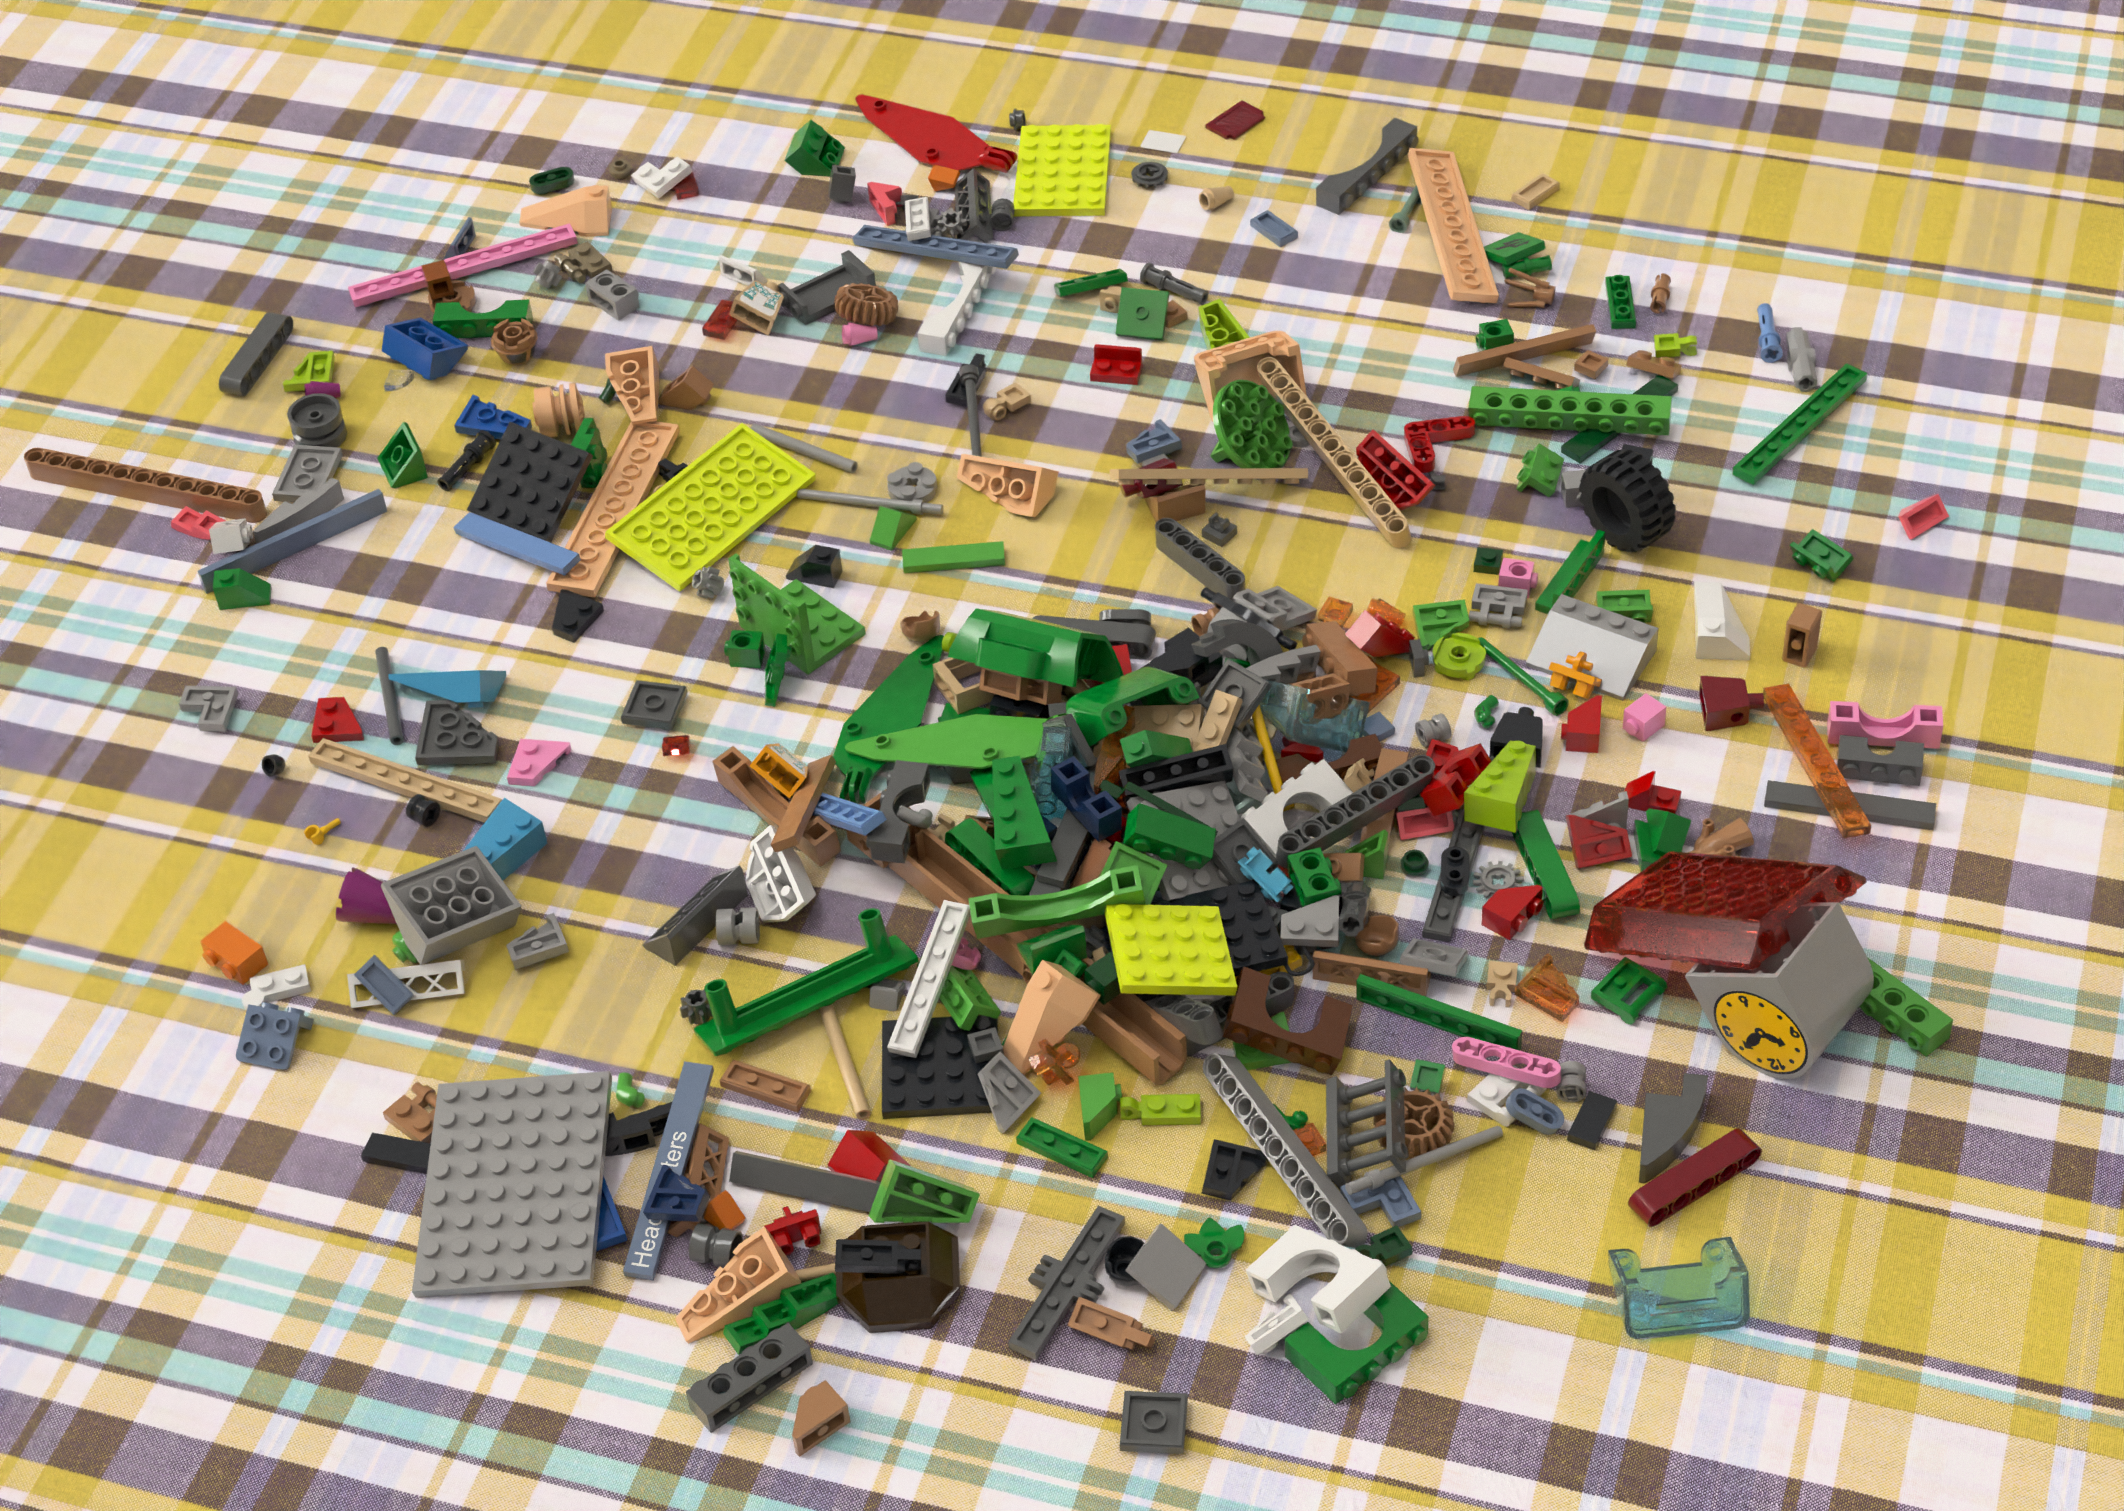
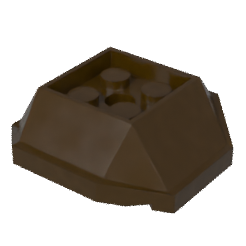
(909, 1298)

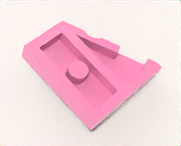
(534, 760)

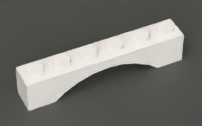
(941, 329)

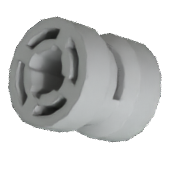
(1436, 728)
(1572, 1084)

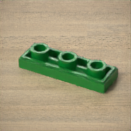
(1620, 302)

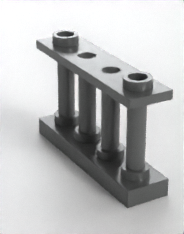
(1340, 1120)

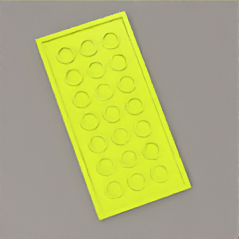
(710, 506)

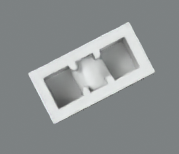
(230, 535)

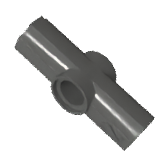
(1355, 908)

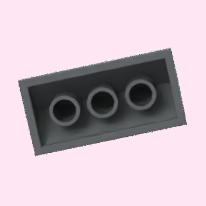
(697, 916)

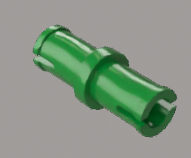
(1528, 266)

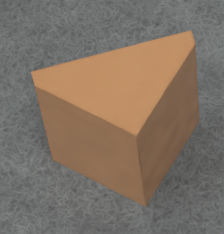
(1178, 502)

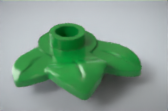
(1215, 1241)

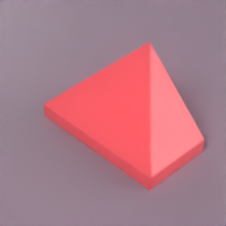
(1922, 515)
(1423, 823)

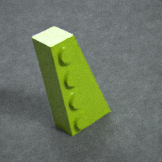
(1219, 325)
(1502, 788)

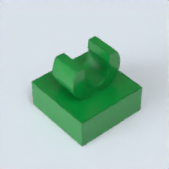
(1427, 1075)

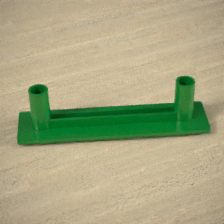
(797, 999)

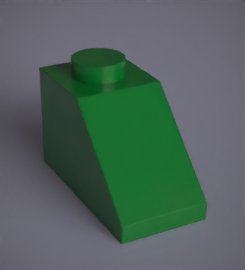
(240, 589)

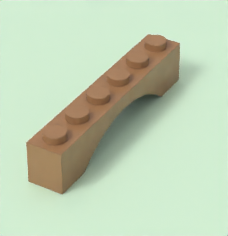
(736, 775)

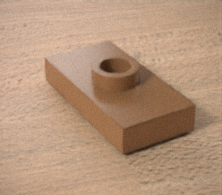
(1347, 866)

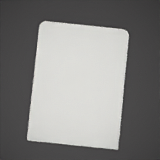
(1163, 141)

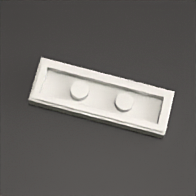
(917, 218)

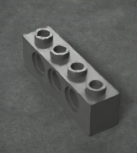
(743, 1391)

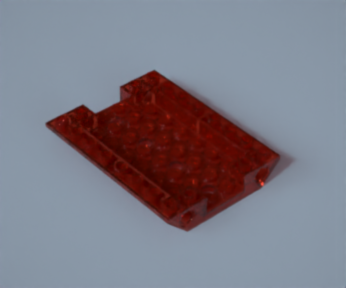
(1712, 908)

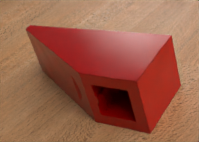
(1378, 635)

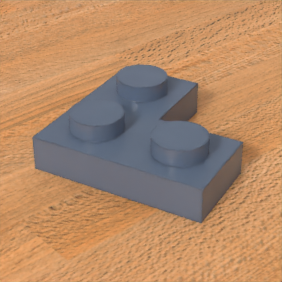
(1392, 1197)

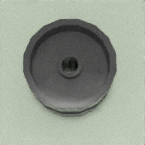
(317, 421)

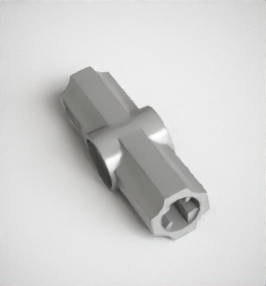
(1801, 359)

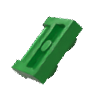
(1622, 983)

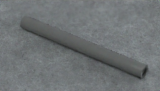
(389, 696)

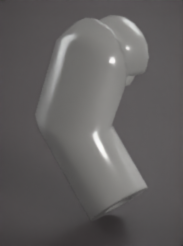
(919, 819)

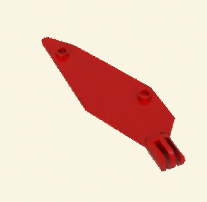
(934, 136)

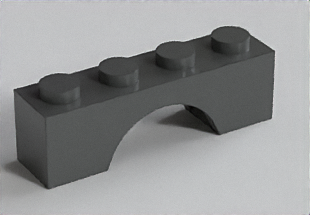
(905, 787)

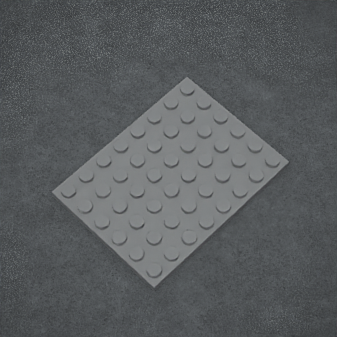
(513, 1185)

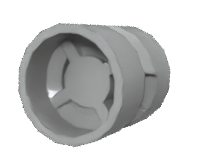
(737, 926)

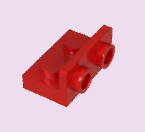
(1116, 364)

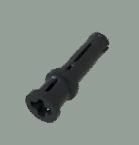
(473, 453)

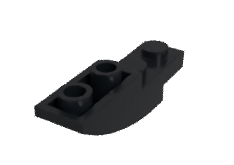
(636, 1130)

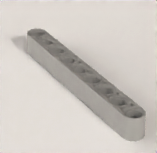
(1285, 1150)

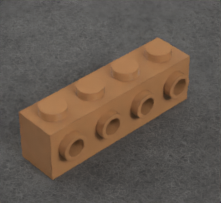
(1341, 656)

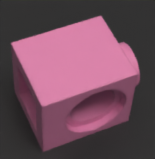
(1518, 574)

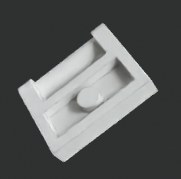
(1493, 1093)

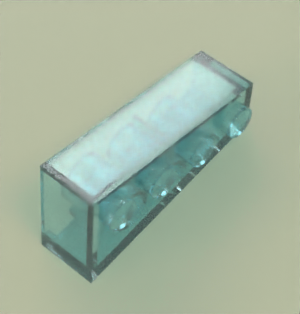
(1053, 749)

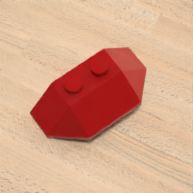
(1393, 472)

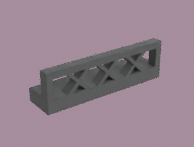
(978, 204)

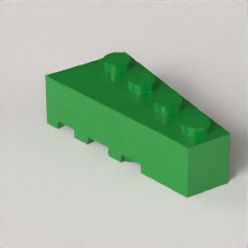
(1017, 819)

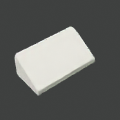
(739, 271)

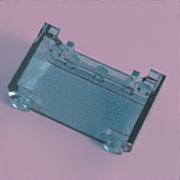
(1293, 717)
(1682, 1296)

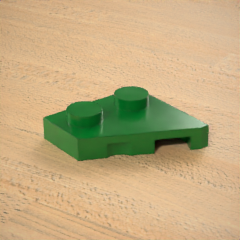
(775, 668)

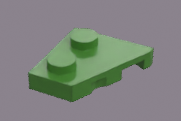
(1439, 621)

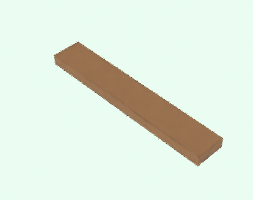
(1524, 350)
(803, 804)

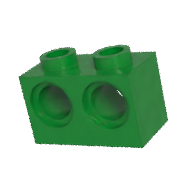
(1312, 876)

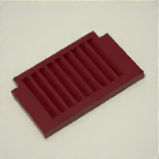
(1235, 120)

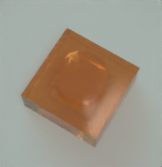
(1335, 610)
(1311, 1139)

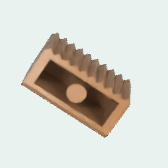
(1801, 635)

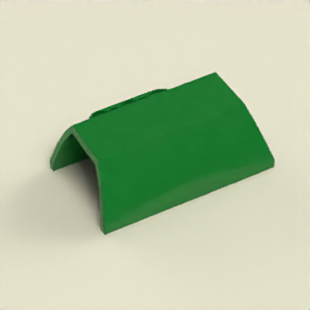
(1034, 648)

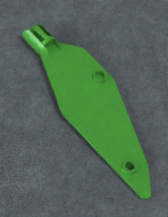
(957, 742)

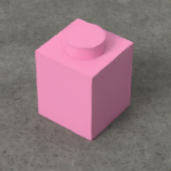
(1644, 717)

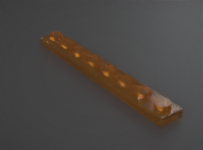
(1816, 761)

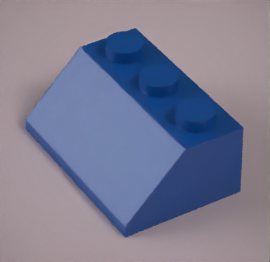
(422, 347)

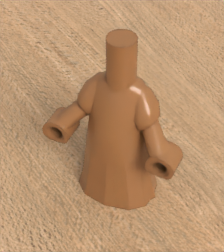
(1724, 841)

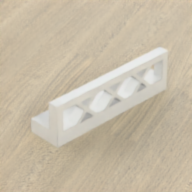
(413, 972)

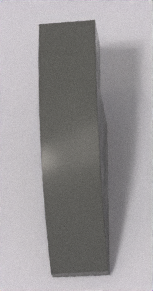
(1670, 1125)

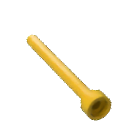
(1268, 754)

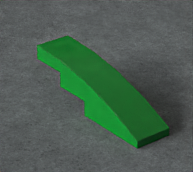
(795, 1306)

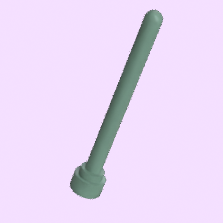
(1400, 220)

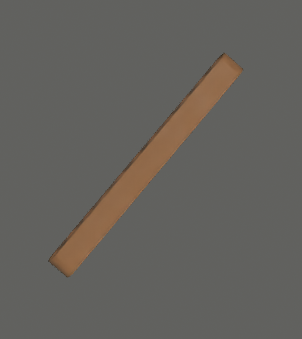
(145, 484)

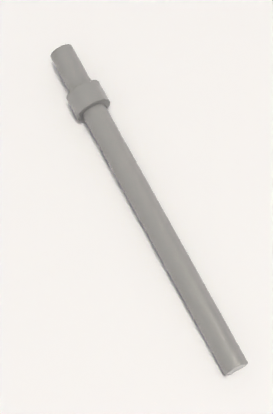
(916, 506)
(1376, 1177)

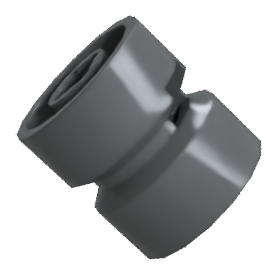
(711, 1245)

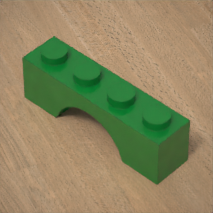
(464, 324)

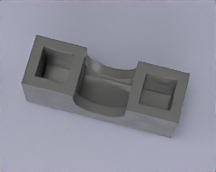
(1899, 767)

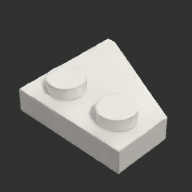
(1274, 1327)

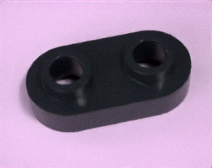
(1454, 871)

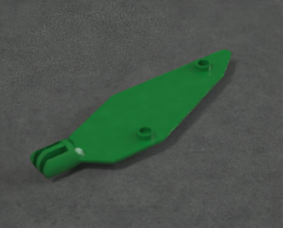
(891, 708)

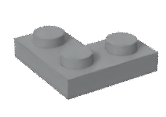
(214, 703)

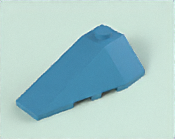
(458, 686)

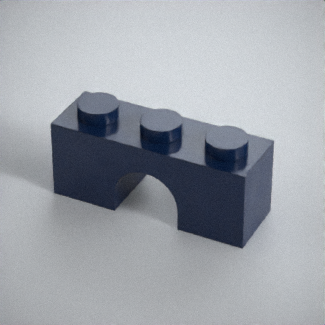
(1098, 812)

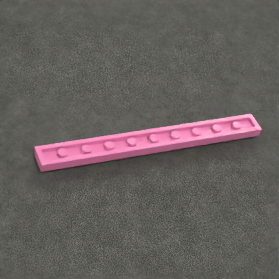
(465, 264)

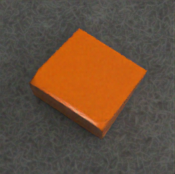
(943, 178)
(724, 1212)

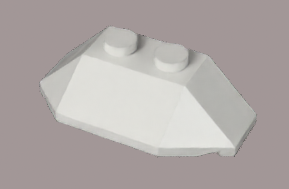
(776, 879)

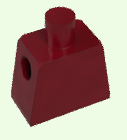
(1151, 489)
(1726, 702)

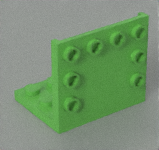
(811, 623)

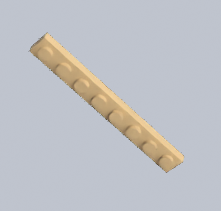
(1220, 476)
(403, 779)

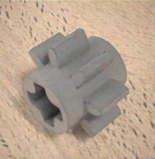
(952, 229)
(547, 274)
(708, 582)

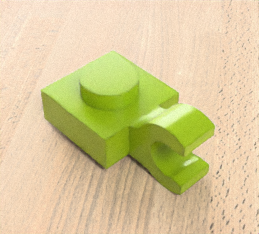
(1671, 345)

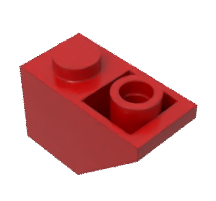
(1511, 909)

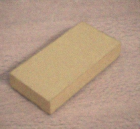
(1535, 191)

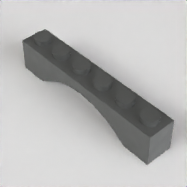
(1342, 189)

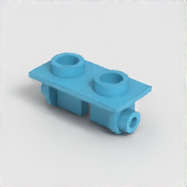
(1256, 869)

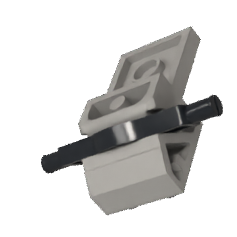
(1270, 609)

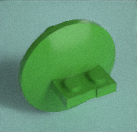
(1250, 426)

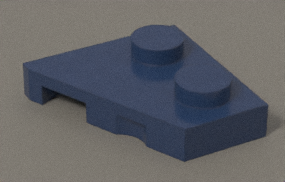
(675, 1198)

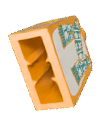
(780, 768)

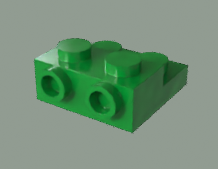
(589, 440)

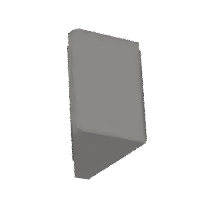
(886, 994)

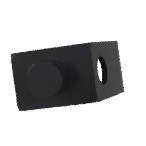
(1518, 727)

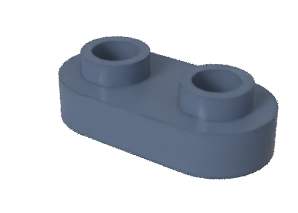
(1533, 1109)

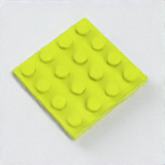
(1170, 950)

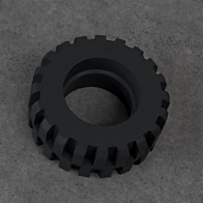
(1627, 500)

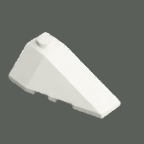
(1717, 625)

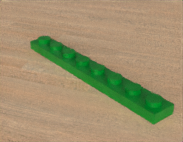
(1799, 424)

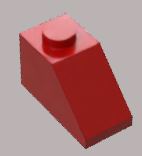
(1583, 727)

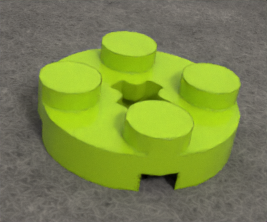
(1459, 667)

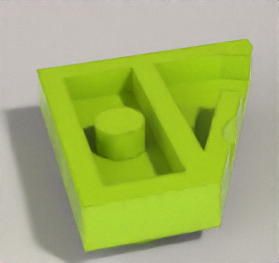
(315, 367)

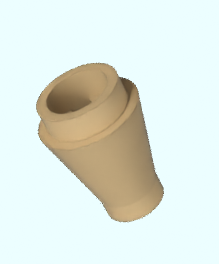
(1214, 197)

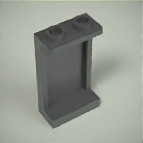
(817, 296)

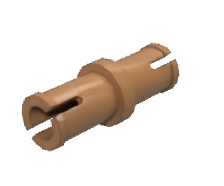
(1660, 293)

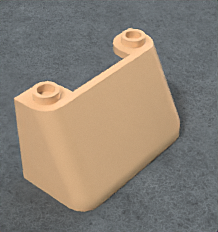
(1240, 361)

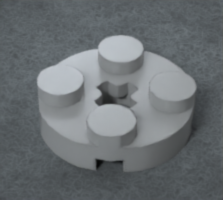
(901, 483)

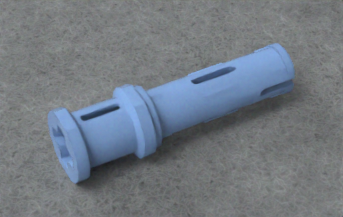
(1769, 338)

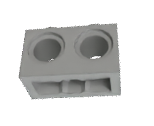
(612, 294)

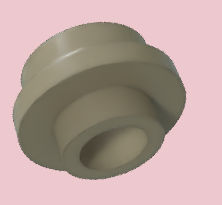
(620, 169)

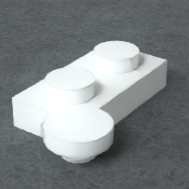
(277, 986)

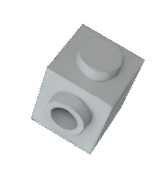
(1570, 488)

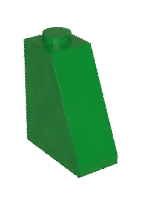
(1153, 746)

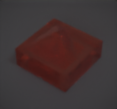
(676, 745)

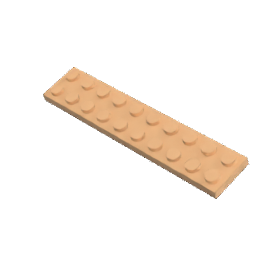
(1452, 226)
(617, 493)

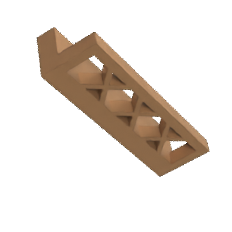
(1347, 969)
(697, 1174)

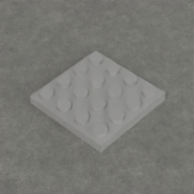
(1214, 807)

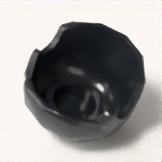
(1118, 1258)

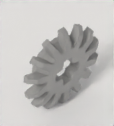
(1496, 871)

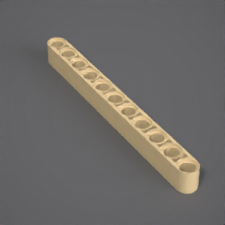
(1335, 453)

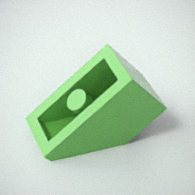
(1098, 1101)

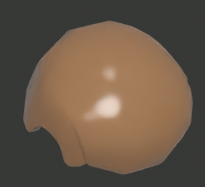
(922, 627)
(1378, 936)

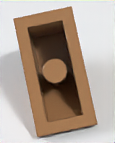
(687, 390)
(818, 1417)

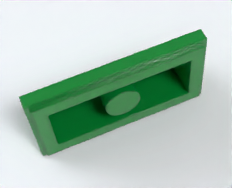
(1643, 845)

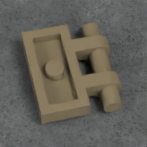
(583, 262)

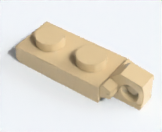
(1218, 720)

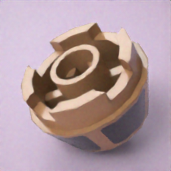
(514, 341)

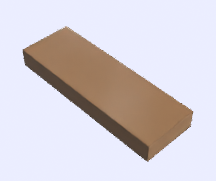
(765, 1085)

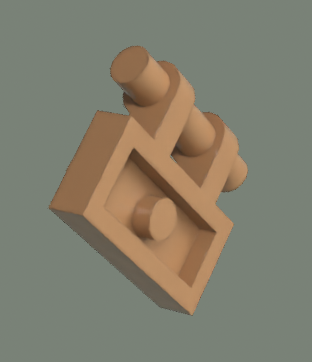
(410, 1116)

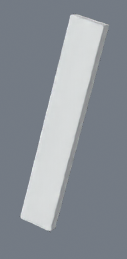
(929, 979)

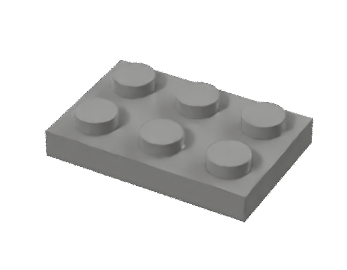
(306, 469)

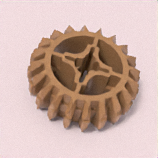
(866, 304)
(1420, 1114)

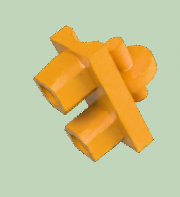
(1562, 674)

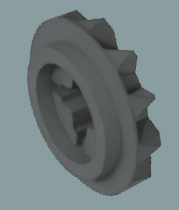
(1157, 172)

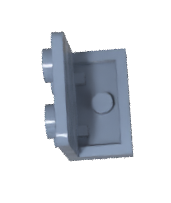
(270, 1035)

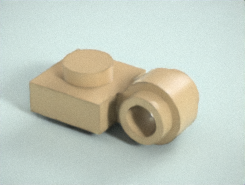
(1011, 397)

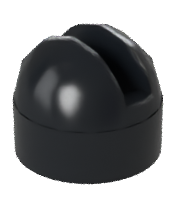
(273, 765)

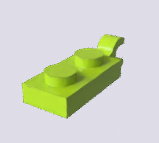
(1163, 1109)

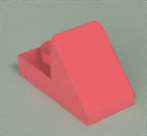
(884, 199)

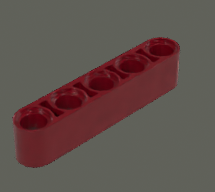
(1694, 1177)

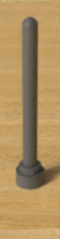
(969, 376)

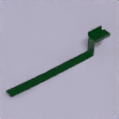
(1115, 791)

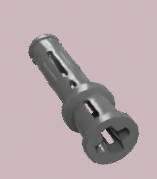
(1164, 280)

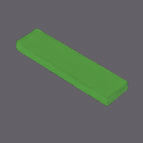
(953, 557)

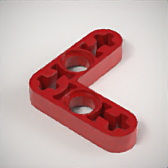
(1425, 432)

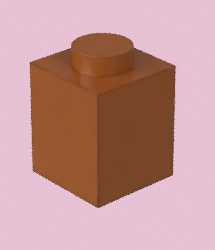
(437, 279)

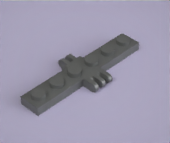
(1066, 1282)

